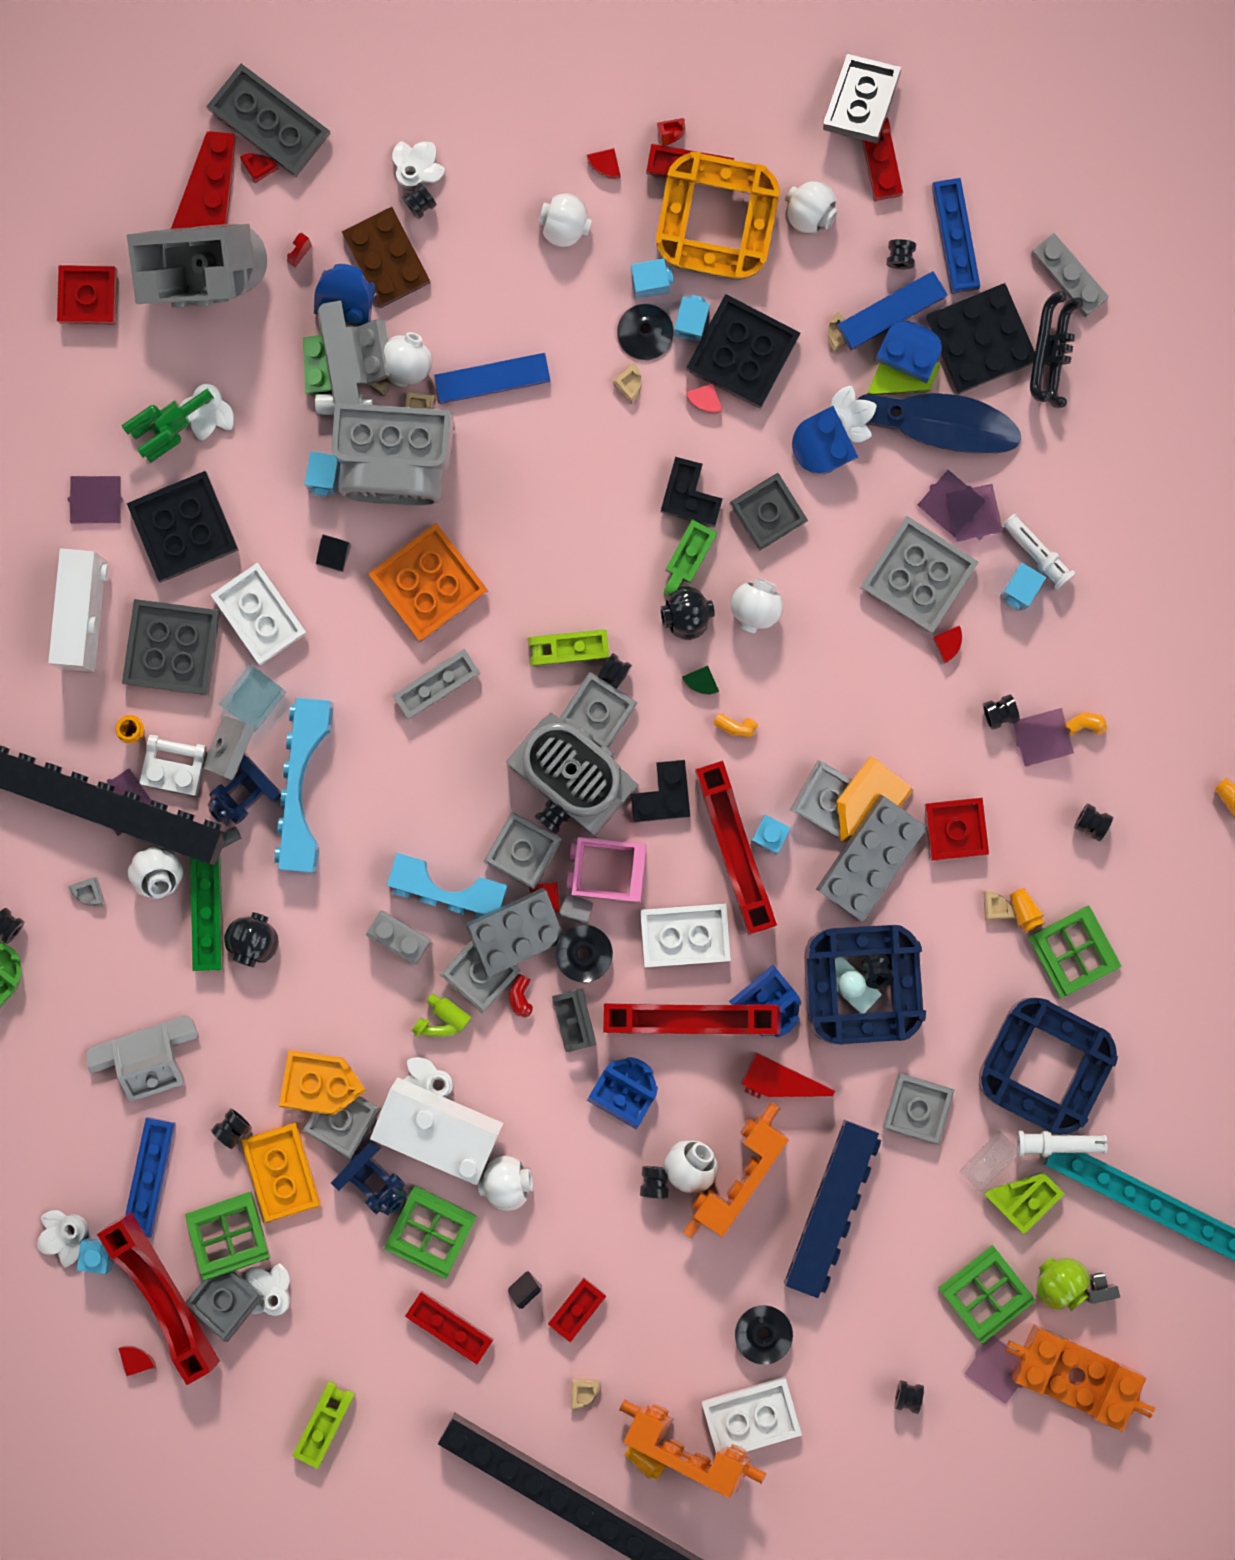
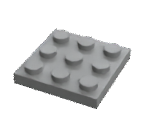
(919, 575)

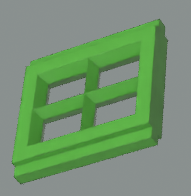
(1052, 963)
(442, 1209)
(234, 1260)
(971, 1273)

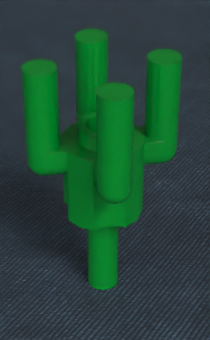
(165, 424)

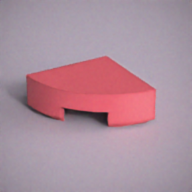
(705, 399)

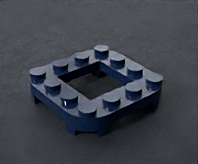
(905, 989)
(1085, 1085)

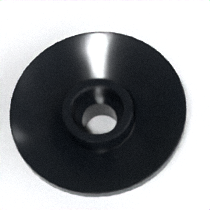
(643, 345)
(599, 955)
(767, 1349)

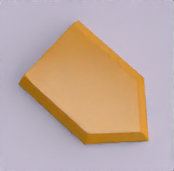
(863, 791)
(318, 1083)

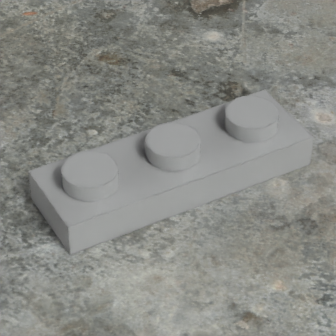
(1069, 274)
(436, 684)

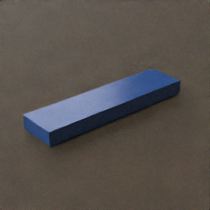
(956, 235)
(891, 309)
(492, 378)
(150, 1172)

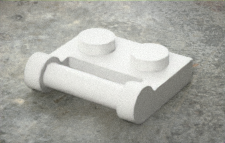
(169, 774)

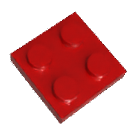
(86, 294)
(956, 829)

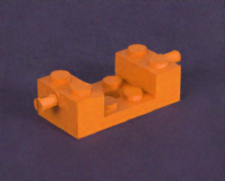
(719, 1213)
(1107, 1388)
(648, 1437)

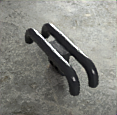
(1052, 349)

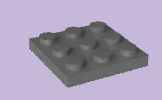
(171, 647)

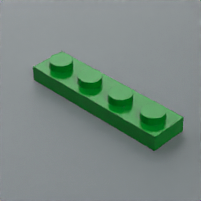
(206, 915)

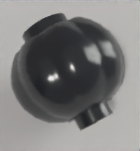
(687, 613)
(251, 940)

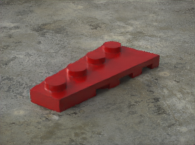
(209, 185)

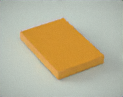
(281, 1172)

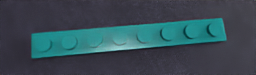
(1146, 1200)

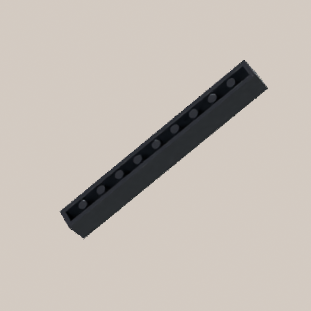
(109, 808)
(557, 1493)

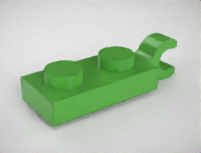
(689, 555)

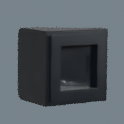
(333, 553)
(524, 1289)

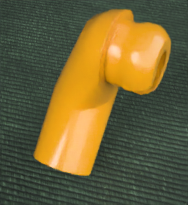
(1087, 720)
(734, 728)

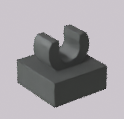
(1101, 1290)

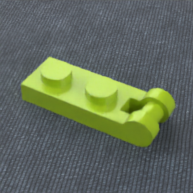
(569, 647)
(322, 1426)

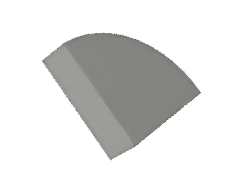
(88, 892)

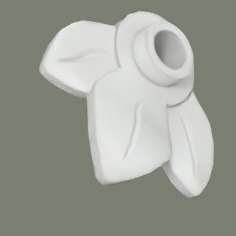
(418, 161)
(854, 414)
(210, 415)
(425, 1073)
(59, 1238)
(270, 1285)

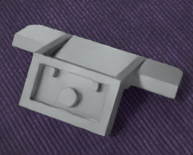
(352, 353)
(145, 1058)

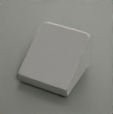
(576, 908)

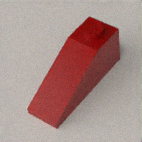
(775, 1080)

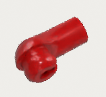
(517, 997)

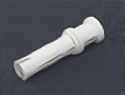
(1048, 562)
(1048, 1144)

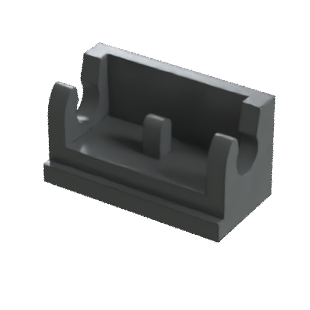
(574, 1020)

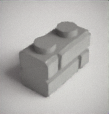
(398, 937)

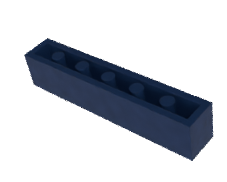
(831, 1209)

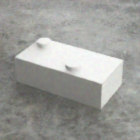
(77, 610)
(436, 1131)

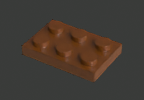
(386, 256)

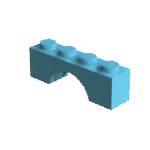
(412, 876)

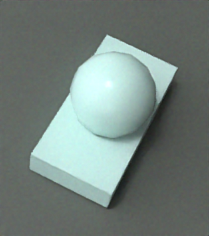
(852, 986)

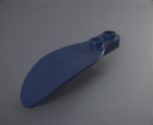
(947, 422)

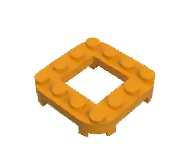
(723, 174)

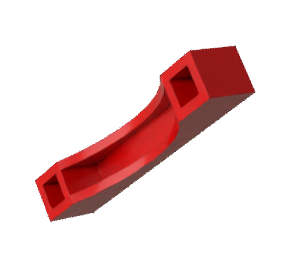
(735, 847)
(692, 1019)
(185, 1339)

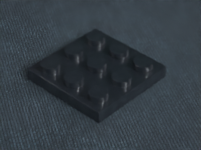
(982, 338)
(743, 351)
(182, 526)

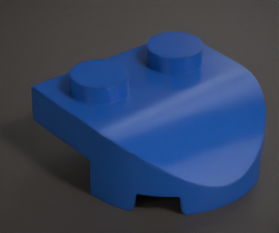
(349, 286)
(910, 350)
(822, 443)
(772, 989)
(625, 1090)

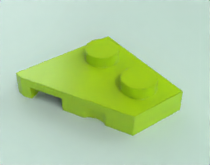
(893, 381)
(1025, 1199)

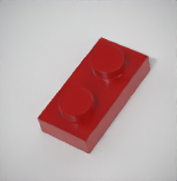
(577, 1309)

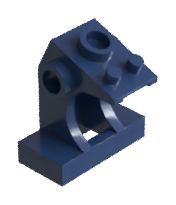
(225, 808)
(389, 1198)

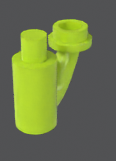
(448, 1012)

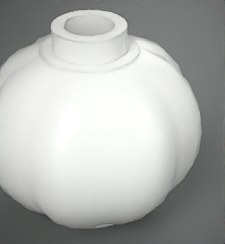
(811, 206)
(564, 220)
(407, 359)
(757, 605)
(155, 872)
(691, 1166)
(506, 1183)

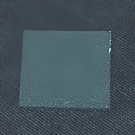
(252, 697)

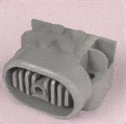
(196, 264)
(392, 452)
(589, 794)

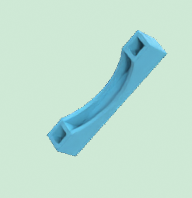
(310, 726)

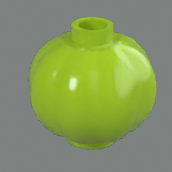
(1063, 1283)

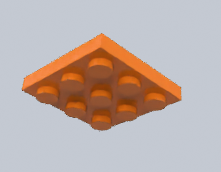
(428, 582)

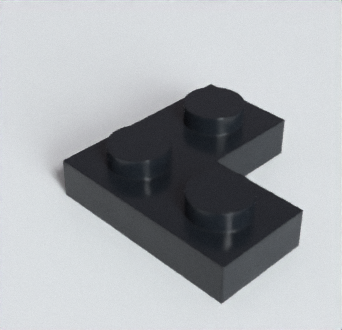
(682, 498)
(669, 801)

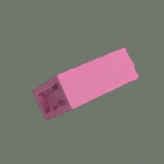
(577, 854)

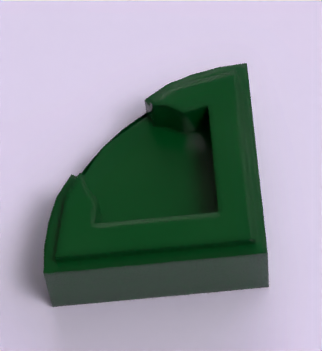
(701, 681)

